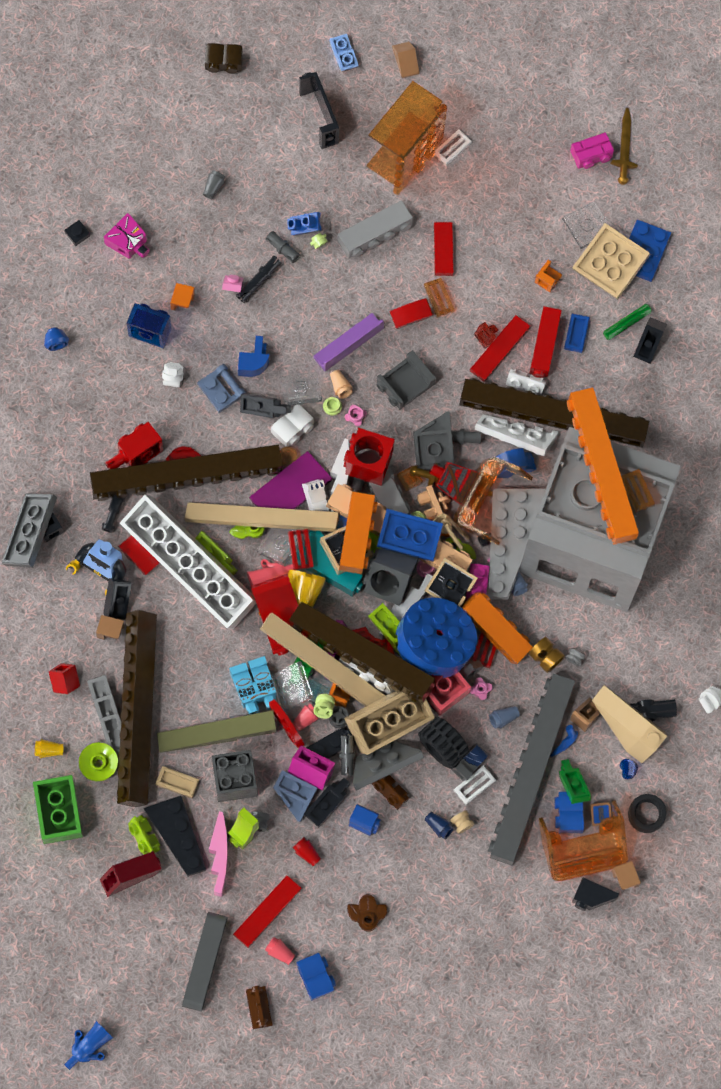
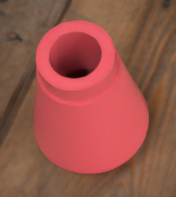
(305, 718)
(279, 950)

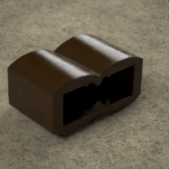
(223, 58)

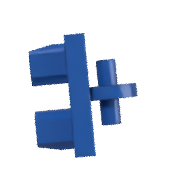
(304, 223)

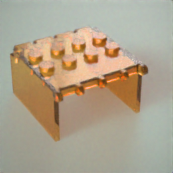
(408, 135)

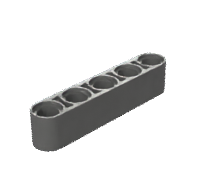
(204, 961)

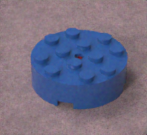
(436, 637)

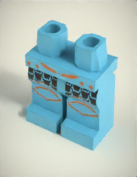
(253, 692)

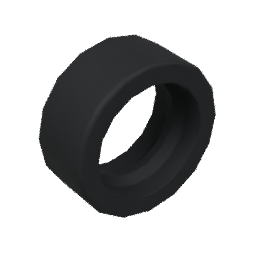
(643, 827)

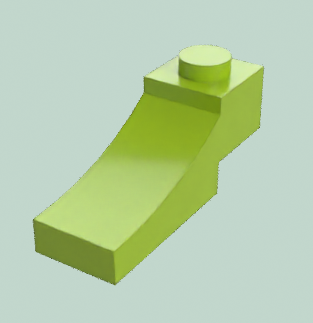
(387, 624)
(243, 829)

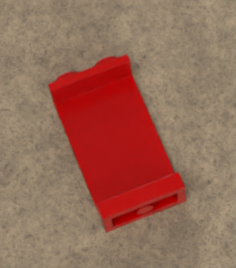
(278, 598)

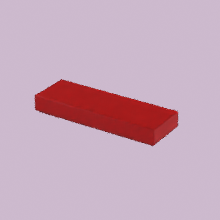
(443, 249)

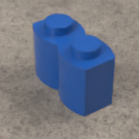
(570, 816)
(364, 820)
(315, 976)

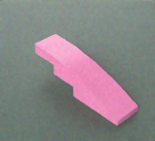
(219, 847)

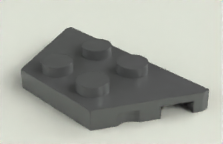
(434, 443)
(383, 762)

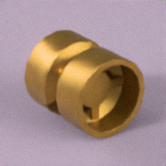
(549, 661)

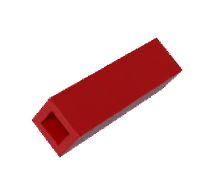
(545, 342)

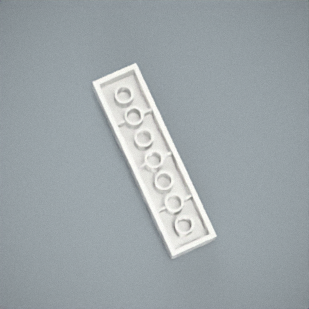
(189, 561)

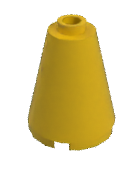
(306, 586)

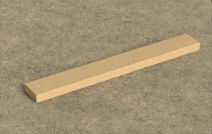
(261, 517)
(320, 660)

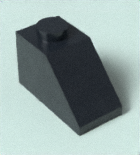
(650, 340)
(592, 895)

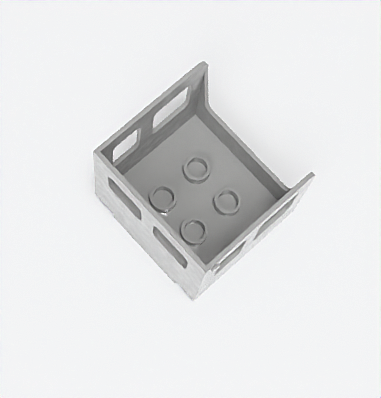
(574, 536)

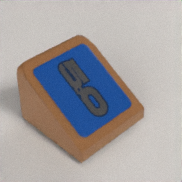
(599, 812)

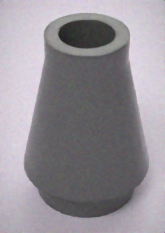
(214, 183)

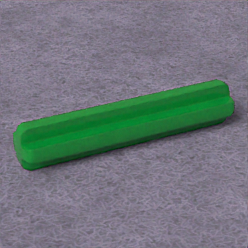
(627, 321)

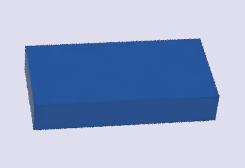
(576, 333)

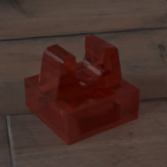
(485, 334)

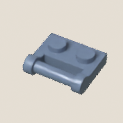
(215, 390)

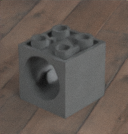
(385, 586)
(234, 776)

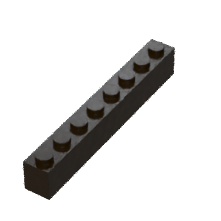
(362, 652)

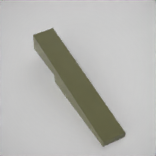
(217, 732)

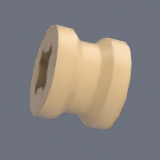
(462, 822)

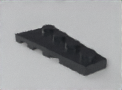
(175, 828)

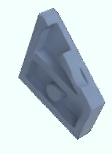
(295, 793)

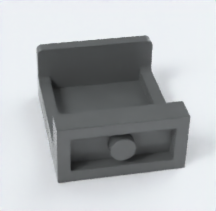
(406, 381)

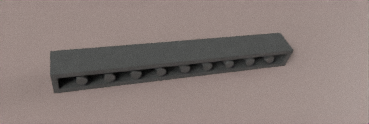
(532, 769)

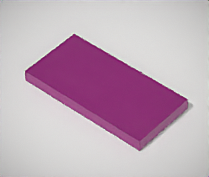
(286, 488)

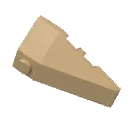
(634, 730)

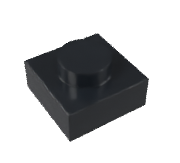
(77, 233)

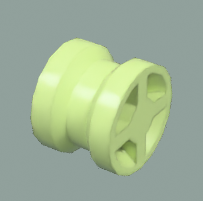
(324, 706)

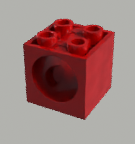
(372, 472)

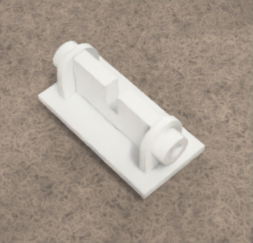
(519, 381)

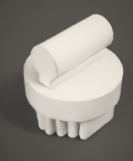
(172, 374)
(710, 699)

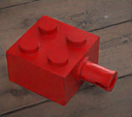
(137, 447)

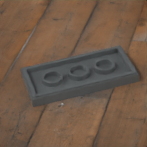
(29, 530)

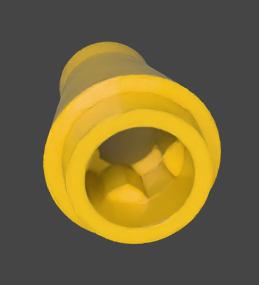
(48, 749)

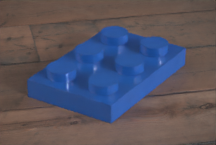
(652, 240)
(409, 535)

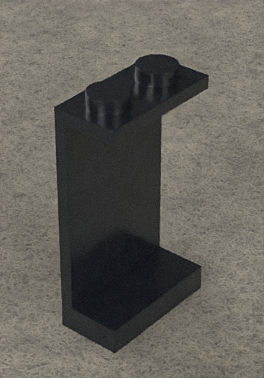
(329, 133)

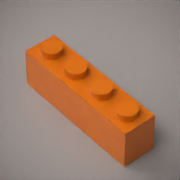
(357, 533)
(496, 628)

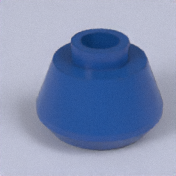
(55, 339)

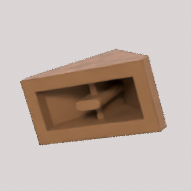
(406, 59)
(585, 715)

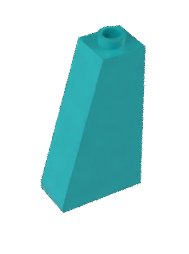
(346, 582)

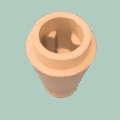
(341, 385)

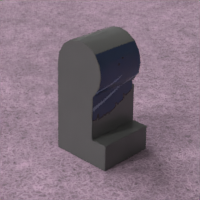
(470, 762)

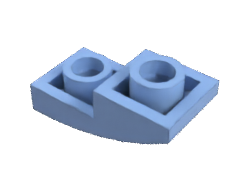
(343, 52)

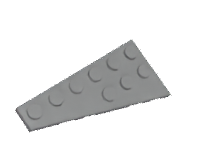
(511, 525)

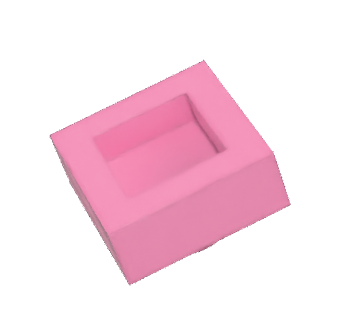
(232, 283)

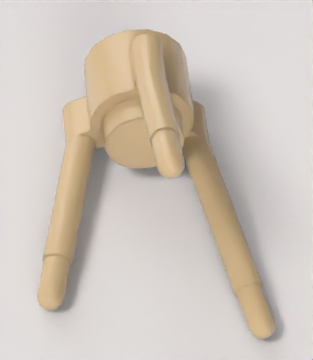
(447, 528)

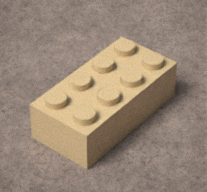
(387, 721)

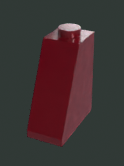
(130, 873)

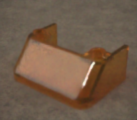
(487, 472)
(586, 853)

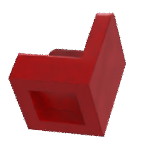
(64, 678)

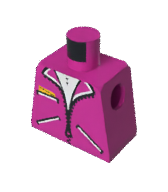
(127, 238)

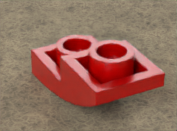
(411, 313)
(138, 555)

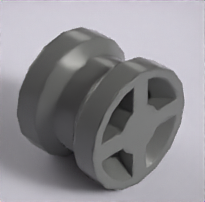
(339, 713)
(262, 820)

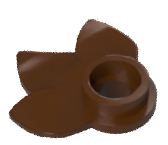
(367, 910)

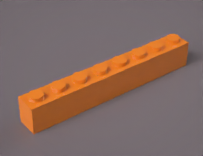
(603, 466)

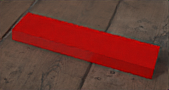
(499, 348)
(267, 911)

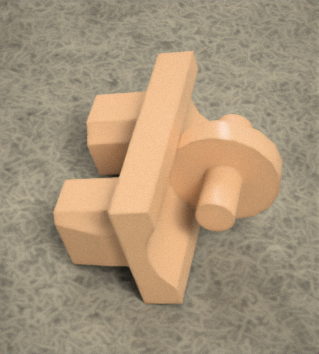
(429, 497)

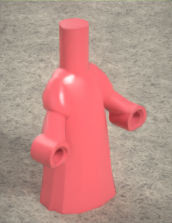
(269, 571)

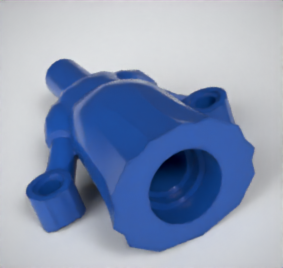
(84, 1049)

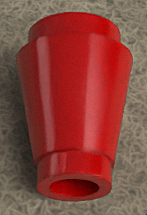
(306, 851)

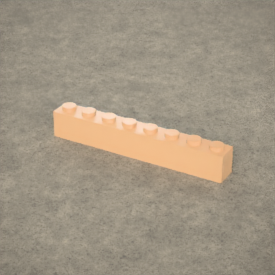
(340, 502)

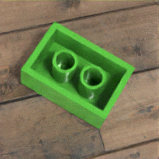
(57, 809)

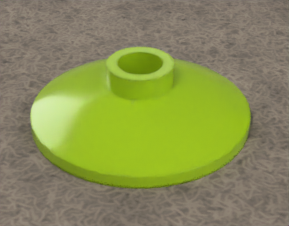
(96, 752)

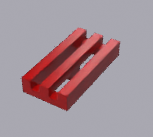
(301, 552)
(487, 665)

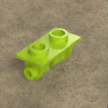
(139, 828)

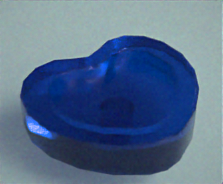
(629, 768)

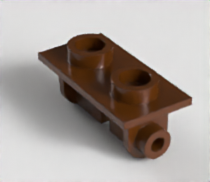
(395, 796)
(259, 1007)

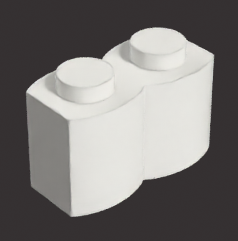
(292, 426)

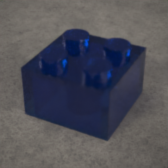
(149, 325)

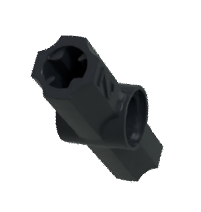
(656, 709)

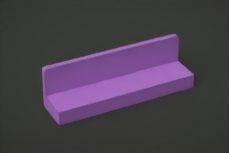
(348, 342)

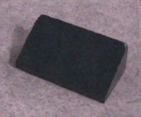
(117, 598)

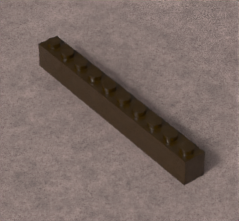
(546, 410)
(186, 472)
(137, 709)

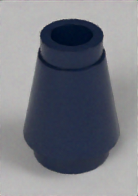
(441, 826)

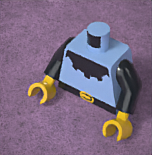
(100, 559)

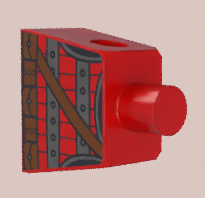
(453, 480)

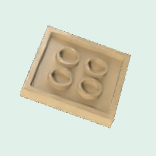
(611, 261)

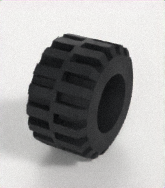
(443, 742)

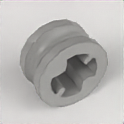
(575, 657)

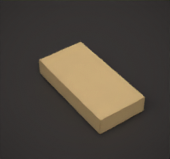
(177, 782)

